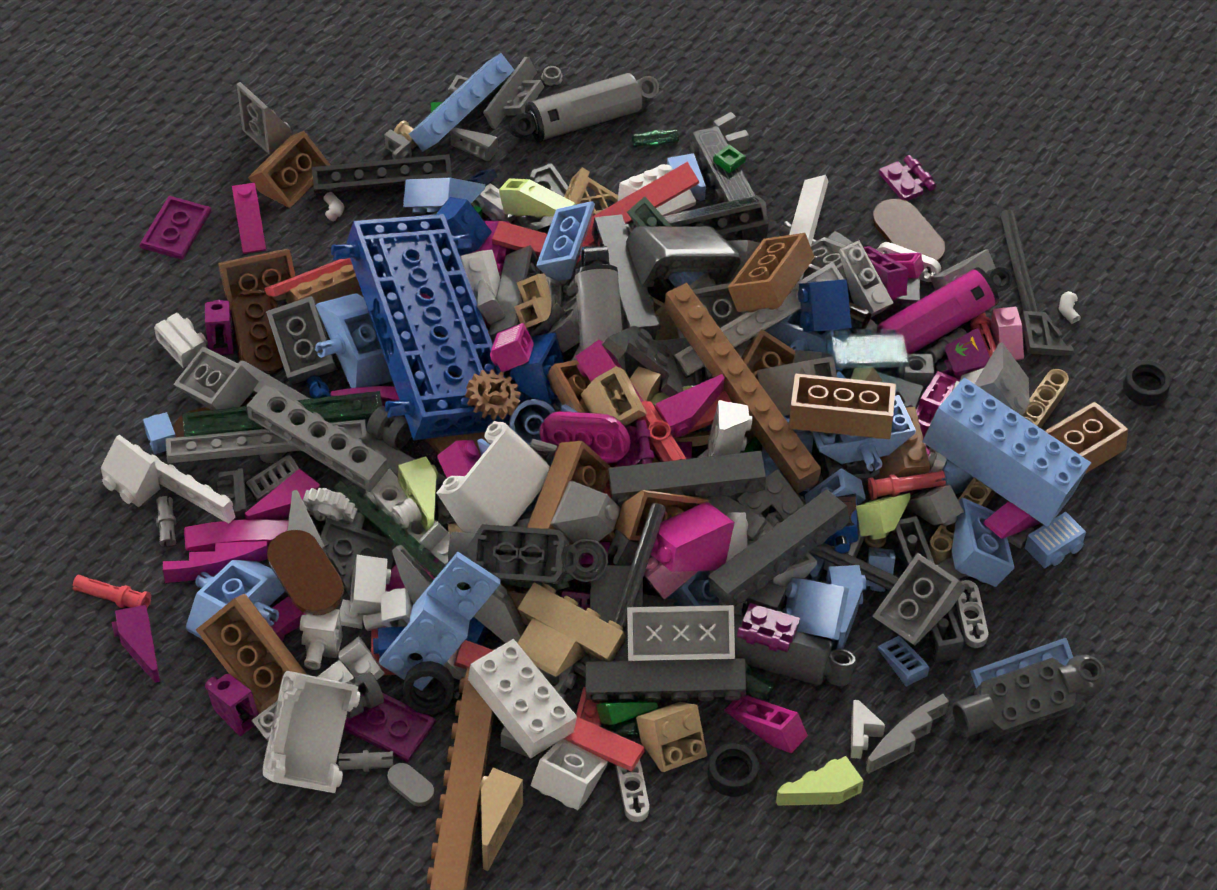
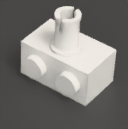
(395, 611)
(321, 637)

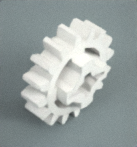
(330, 505)

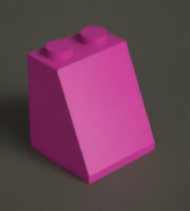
(694, 540)

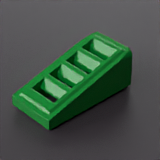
(620, 711)

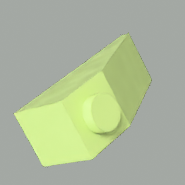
(419, 483)
(881, 515)

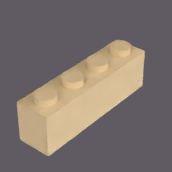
(562, 614)

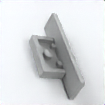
(514, 94)

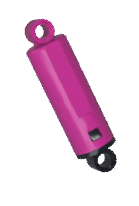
(947, 308)

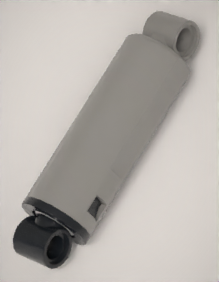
(583, 106)
(597, 298)

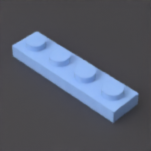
(1058, 649)

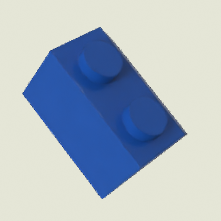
(463, 220)
(824, 305)

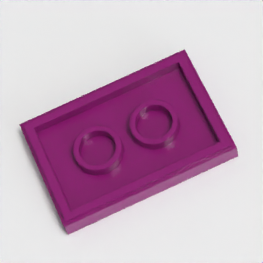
(175, 227)
(391, 727)

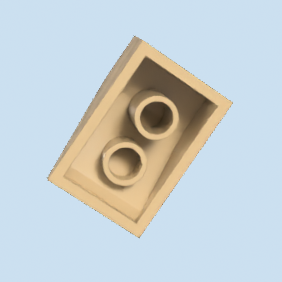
(500, 806)

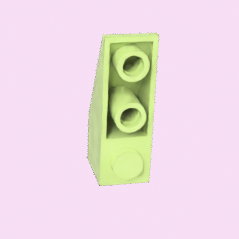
(528, 198)
(828, 785)

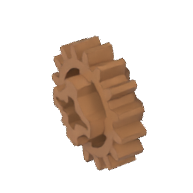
(492, 394)

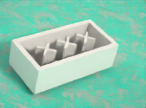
(681, 633)
(522, 698)

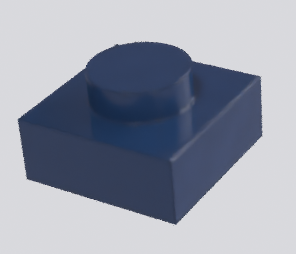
(484, 177)

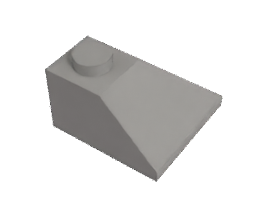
(585, 513)

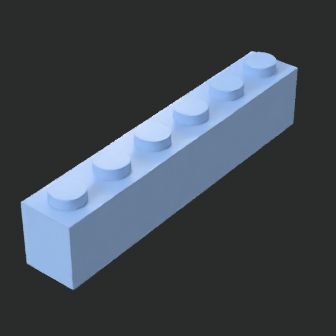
(461, 102)

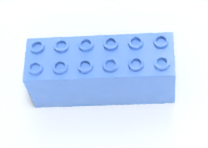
(1006, 451)

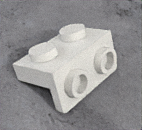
(491, 204)

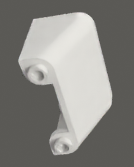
(498, 484)
(308, 731)

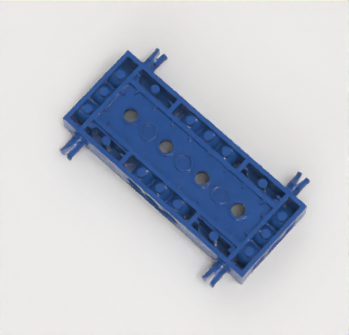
(407, 321)

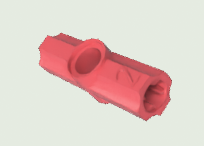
(666, 446)

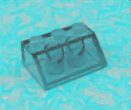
(867, 349)

